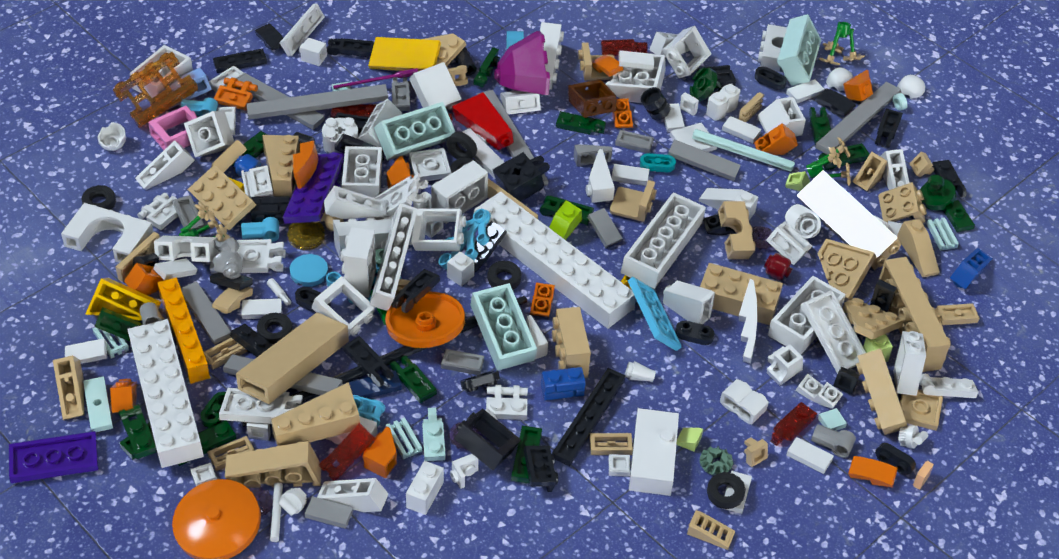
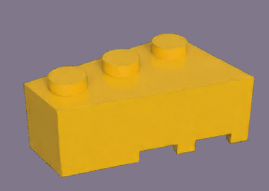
(119, 299)

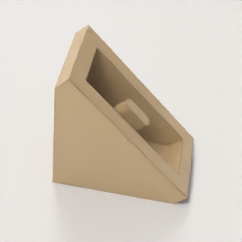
(871, 172)

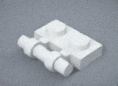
(163, 214)
(507, 408)

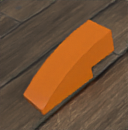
(305, 163)

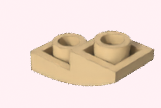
(230, 299)

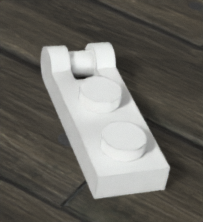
(948, 387)

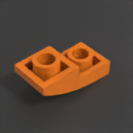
(607, 65)
(622, 116)
(542, 300)
(873, 470)

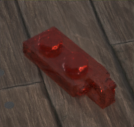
(612, 47)
(793, 423)

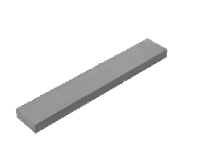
(264, 93)
(310, 383)

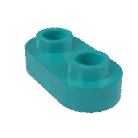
(658, 162)

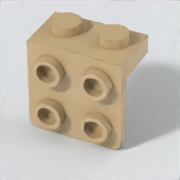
(589, 72)
(634, 203)
(902, 203)

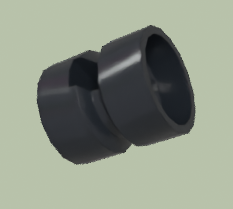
(655, 103)

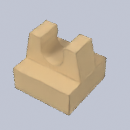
(921, 165)
(756, 451)

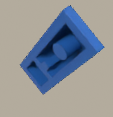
(970, 268)

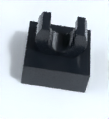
(846, 380)

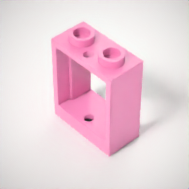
(167, 121)

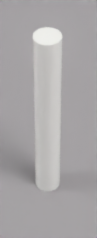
(276, 512)

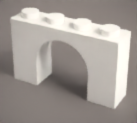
(93, 219)

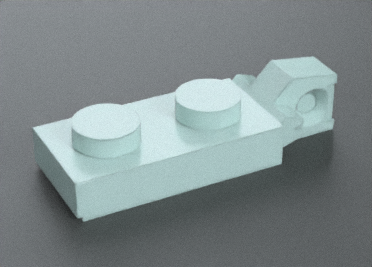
(433, 437)

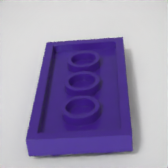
(53, 457)

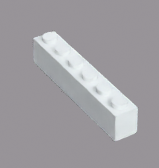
(393, 257)

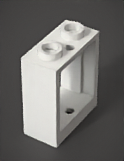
(699, 52)
(438, 215)
(342, 285)
(909, 363)

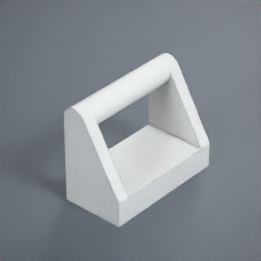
(520, 102)
(789, 242)

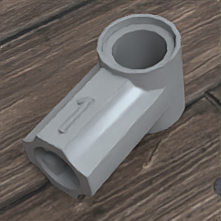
(150, 313)
(839, 442)

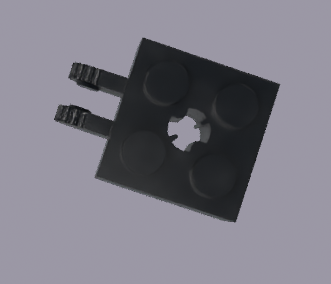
(521, 175)

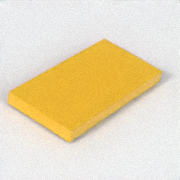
(404, 53)

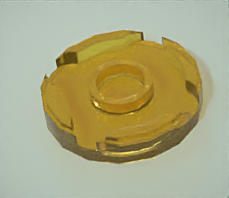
(306, 235)

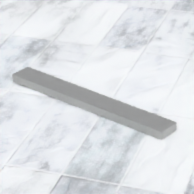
(317, 101)
(858, 117)
(519, 145)

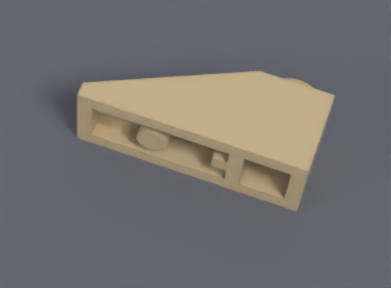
(918, 246)
(70, 386)

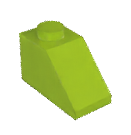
(566, 219)

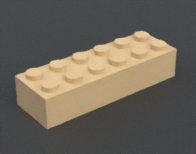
(914, 308)

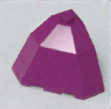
(524, 66)

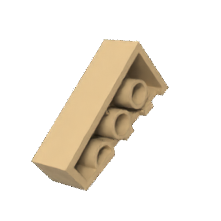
(279, 159)
(882, 392)
(318, 418)
(280, 464)

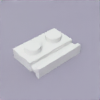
(257, 182)

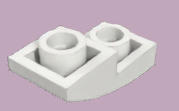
(822, 394)

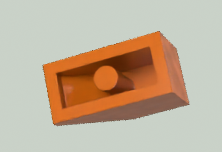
(859, 87)
(143, 279)

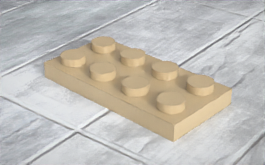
(222, 197)

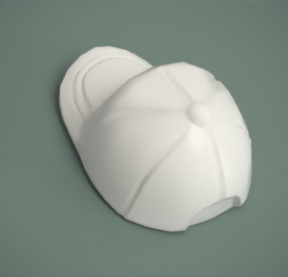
(803, 221)

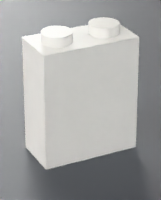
(435, 86)

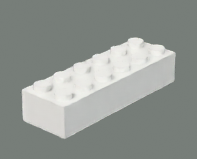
(663, 240)

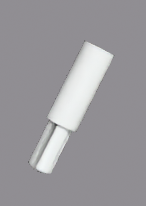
(278, 291)

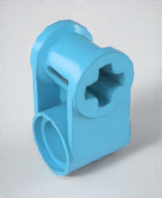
(367, 410)

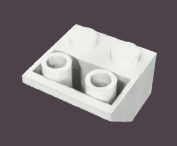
(783, 111)

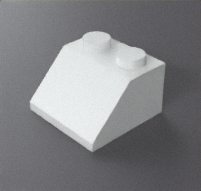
(209, 133)

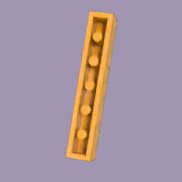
(183, 330)

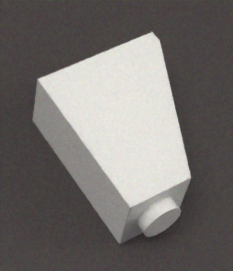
(689, 301)

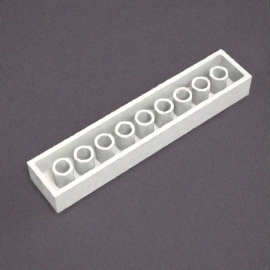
(560, 262)

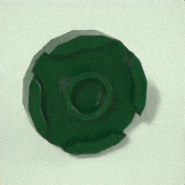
(704, 84)
(938, 193)

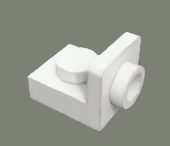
(463, 467)

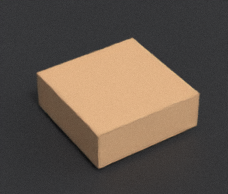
(923, 475)

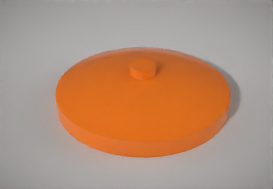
(430, 323)
(216, 520)

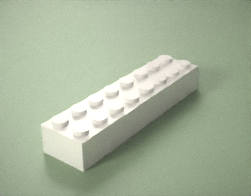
(165, 393)

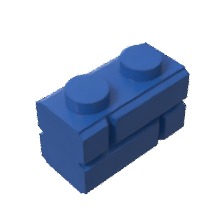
(562, 383)

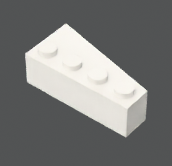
(553, 46)
(381, 229)

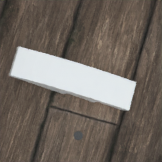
(749, 315)

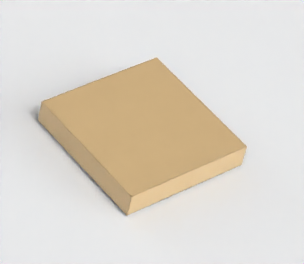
(922, 409)

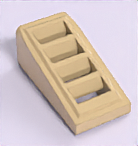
(707, 521)

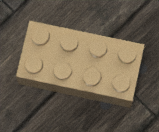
(731, 287)

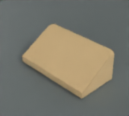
(228, 157)

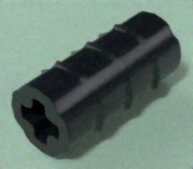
(464, 58)

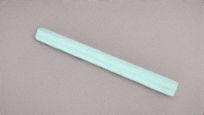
(743, 150)

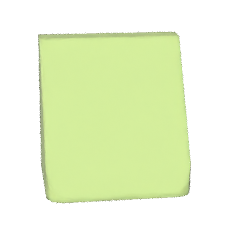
(797, 181)
(690, 438)

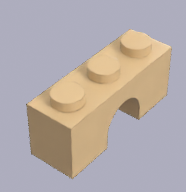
(735, 215)

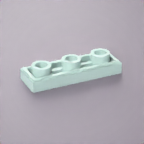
(98, 404)

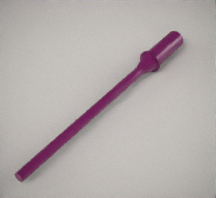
(401, 74)

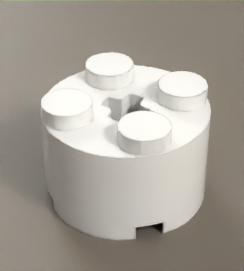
(334, 129)

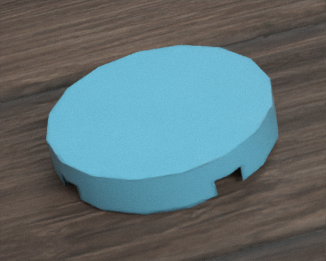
(308, 270)

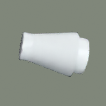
(638, 372)

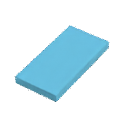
(654, 314)

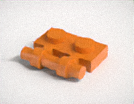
(234, 97)

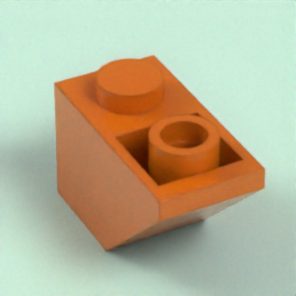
(777, 141)
(398, 172)
(123, 395)
(381, 455)

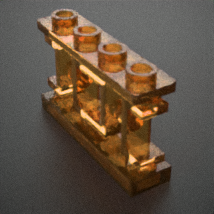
(163, 100)

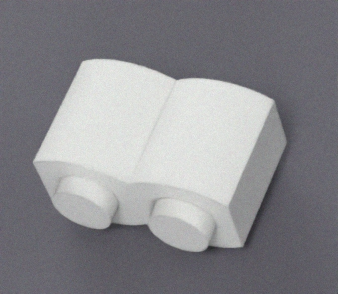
(723, 102)
(744, 401)

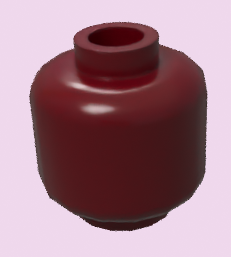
(778, 266)

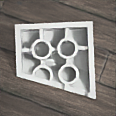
(634, 81)

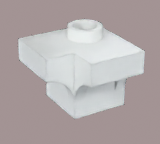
(784, 364)

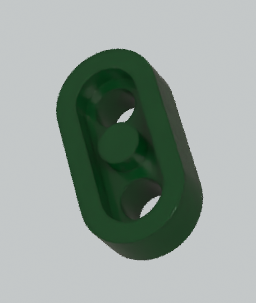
(212, 410)

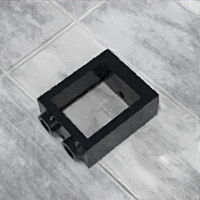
(493, 431)

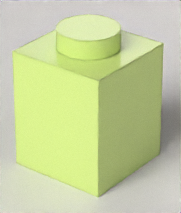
(877, 343)

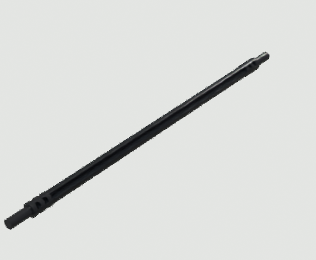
(388, 358)

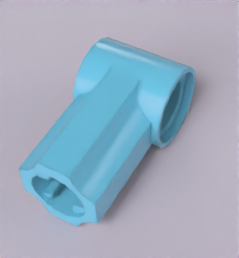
(201, 107)
(266, 229)

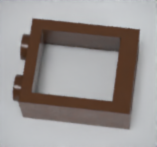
(587, 100)

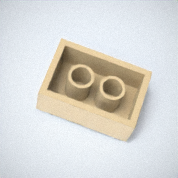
(571, 339)

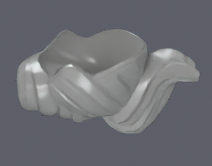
(228, 259)

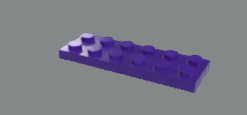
(308, 201)

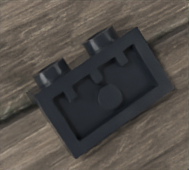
(540, 466)

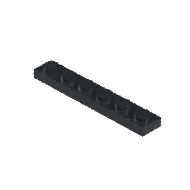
(588, 417)

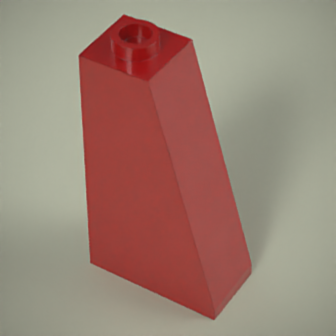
(484, 120)

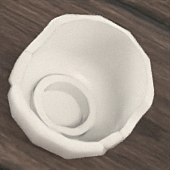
(838, 78)
(912, 86)
(112, 137)

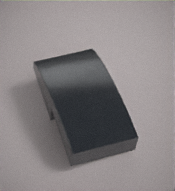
(270, 36)
(837, 102)
(713, 226)

